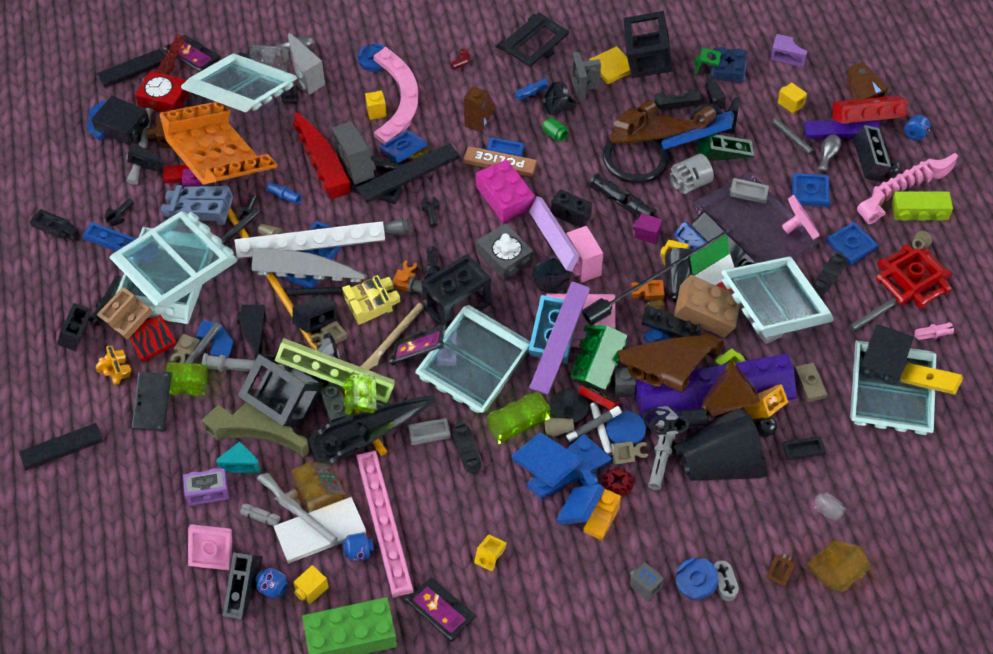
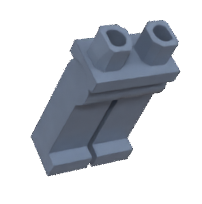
(207, 202)

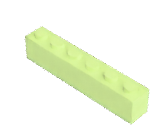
(328, 367)

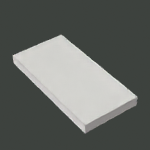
(301, 540)

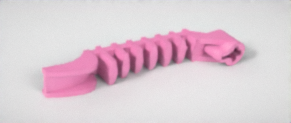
(926, 171)

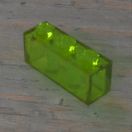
(518, 417)

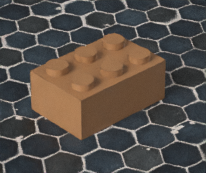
(707, 305)

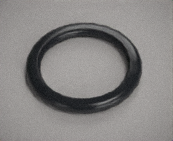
(634, 178)

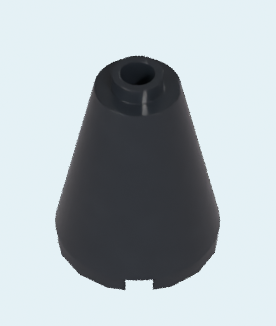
(677, 274)

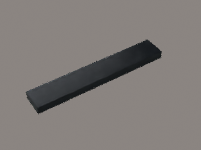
(407, 173)

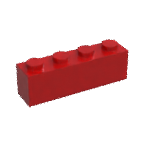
(869, 109)

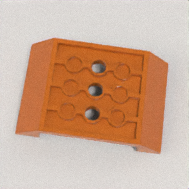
(210, 143)

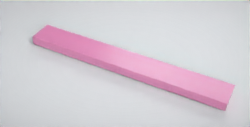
(384, 524)

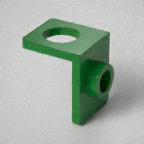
(703, 58)

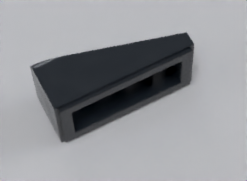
(714, 92)
(734, 107)
(144, 158)

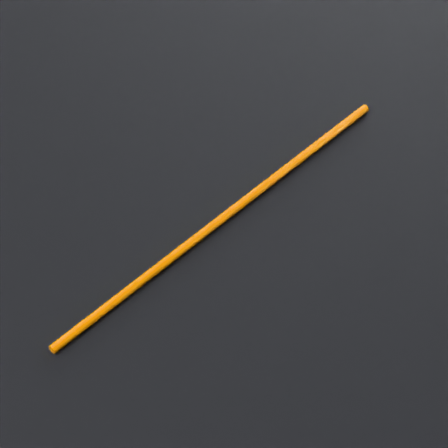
(288, 304)

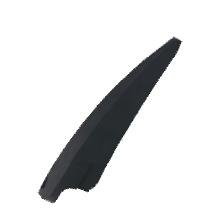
(359, 429)

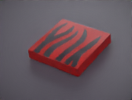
(152, 338)

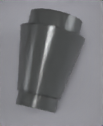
(398, 227)

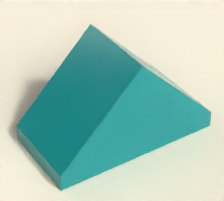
(238, 460)

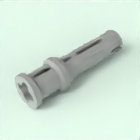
(222, 363)
(662, 451)

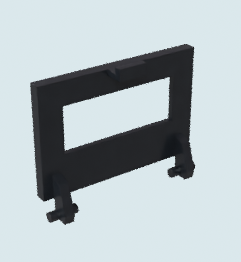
(527, 31)

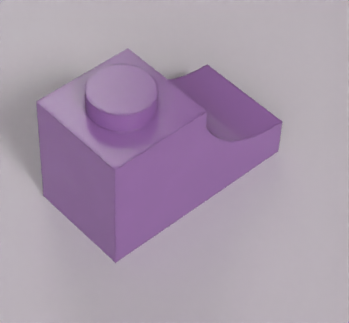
(786, 51)

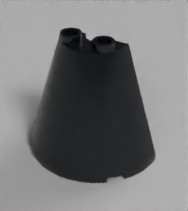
(723, 449)

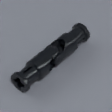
(613, 192)

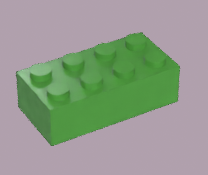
(351, 629)

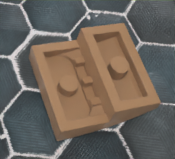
(125, 313)

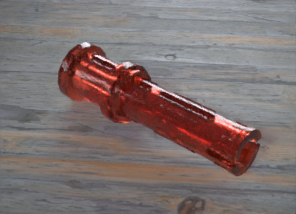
(167, 63)

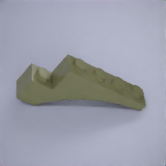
(252, 423)

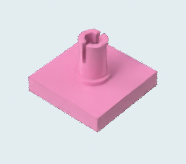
(799, 219)
(209, 547)

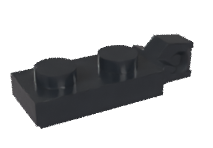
(54, 225)

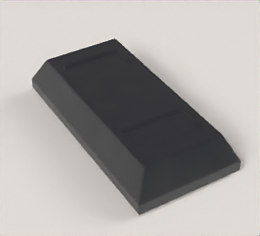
(804, 448)

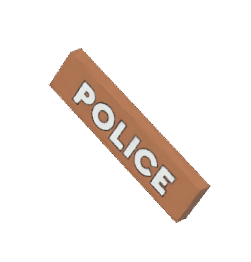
(487, 158)

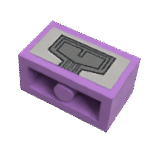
(206, 486)

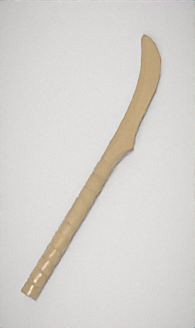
(374, 358)

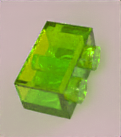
(188, 378)

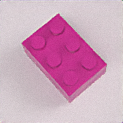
(504, 190)

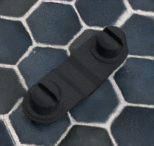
(673, 101)
(829, 273)
(466, 447)

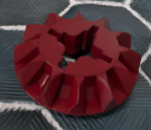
(627, 481)

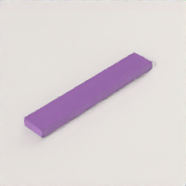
(559, 338)

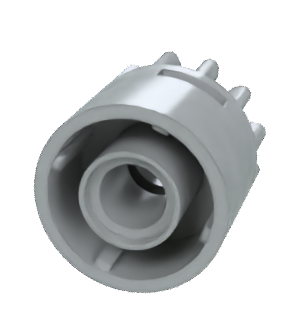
(691, 173)

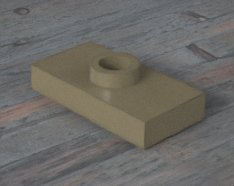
(810, 382)

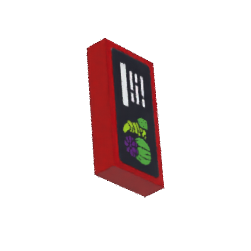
(598, 397)

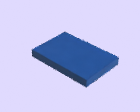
(546, 459)

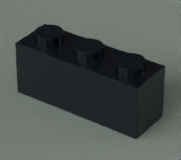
(872, 153)

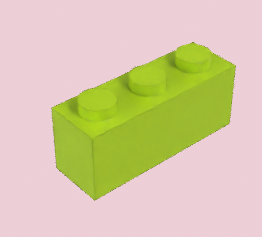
(922, 206)

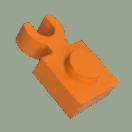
(403, 276)
(652, 290)

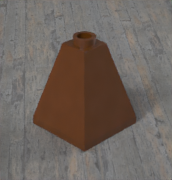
(730, 392)

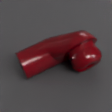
(463, 59)

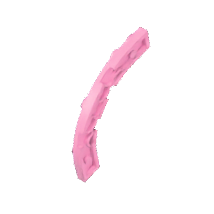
(409, 95)

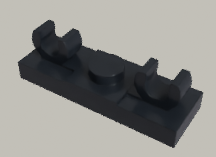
(668, 323)

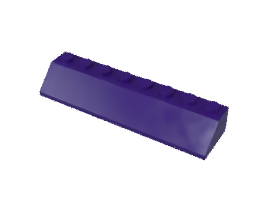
(761, 372)

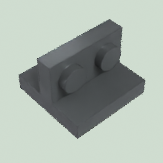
(585, 75)

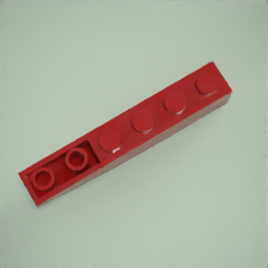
(322, 158)

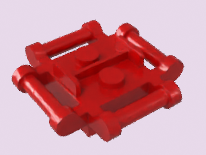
(916, 274)

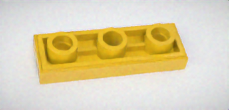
(931, 378)

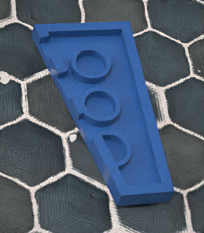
(591, 457)

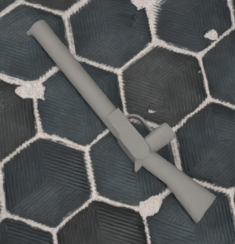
(134, 173)
(289, 501)

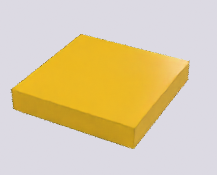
(613, 65)

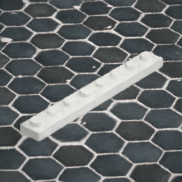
(313, 239)

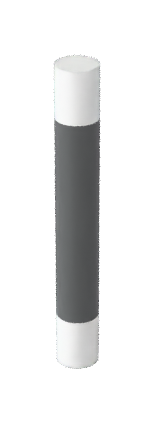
(593, 424)

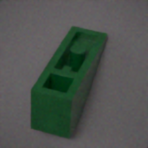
(722, 147)

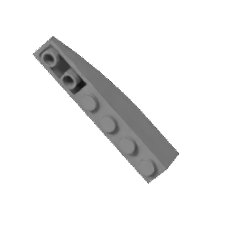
(301, 264)

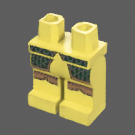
(370, 298)

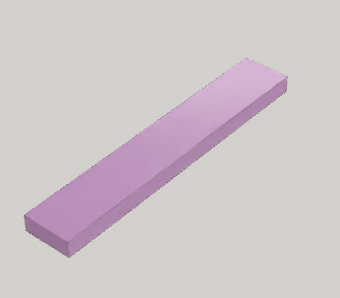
(554, 233)

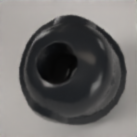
(895, 169)
(766, 426)

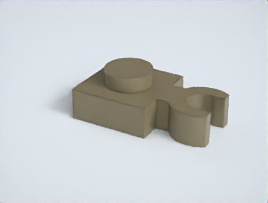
(336, 331)
(184, 348)
(625, 452)

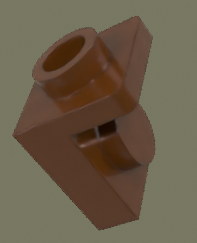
(781, 569)

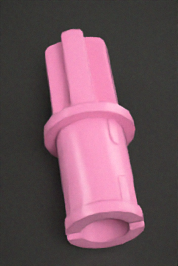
(934, 331)

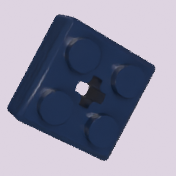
(731, 65)

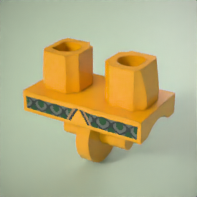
(110, 365)

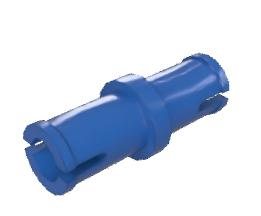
(531, 89)
(284, 193)

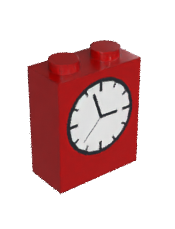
(161, 92)

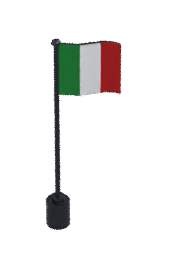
(705, 263)

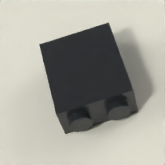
(120, 120)
(886, 354)

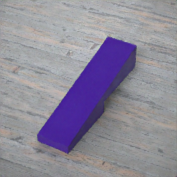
(822, 129)

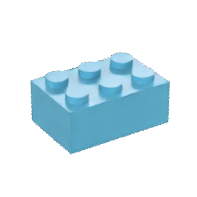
(545, 320)

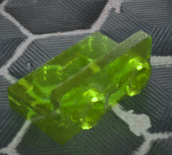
(360, 393)

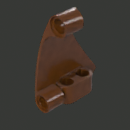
(647, 125)
(669, 360)

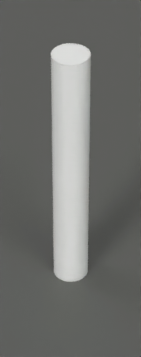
(601, 429)

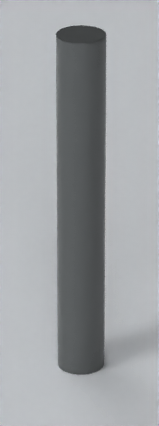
(803, 145)
(873, 314)
(203, 344)

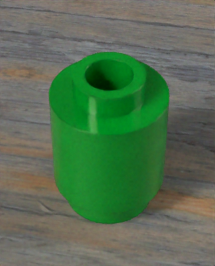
(555, 129)

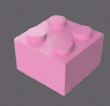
(591, 256)

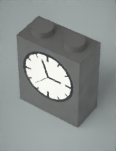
(508, 264)

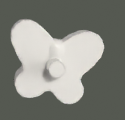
(506, 245)

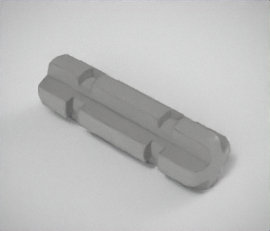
(260, 515)

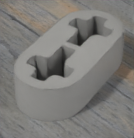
(729, 579)

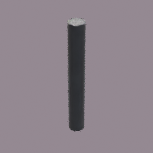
(239, 226)
(315, 291)

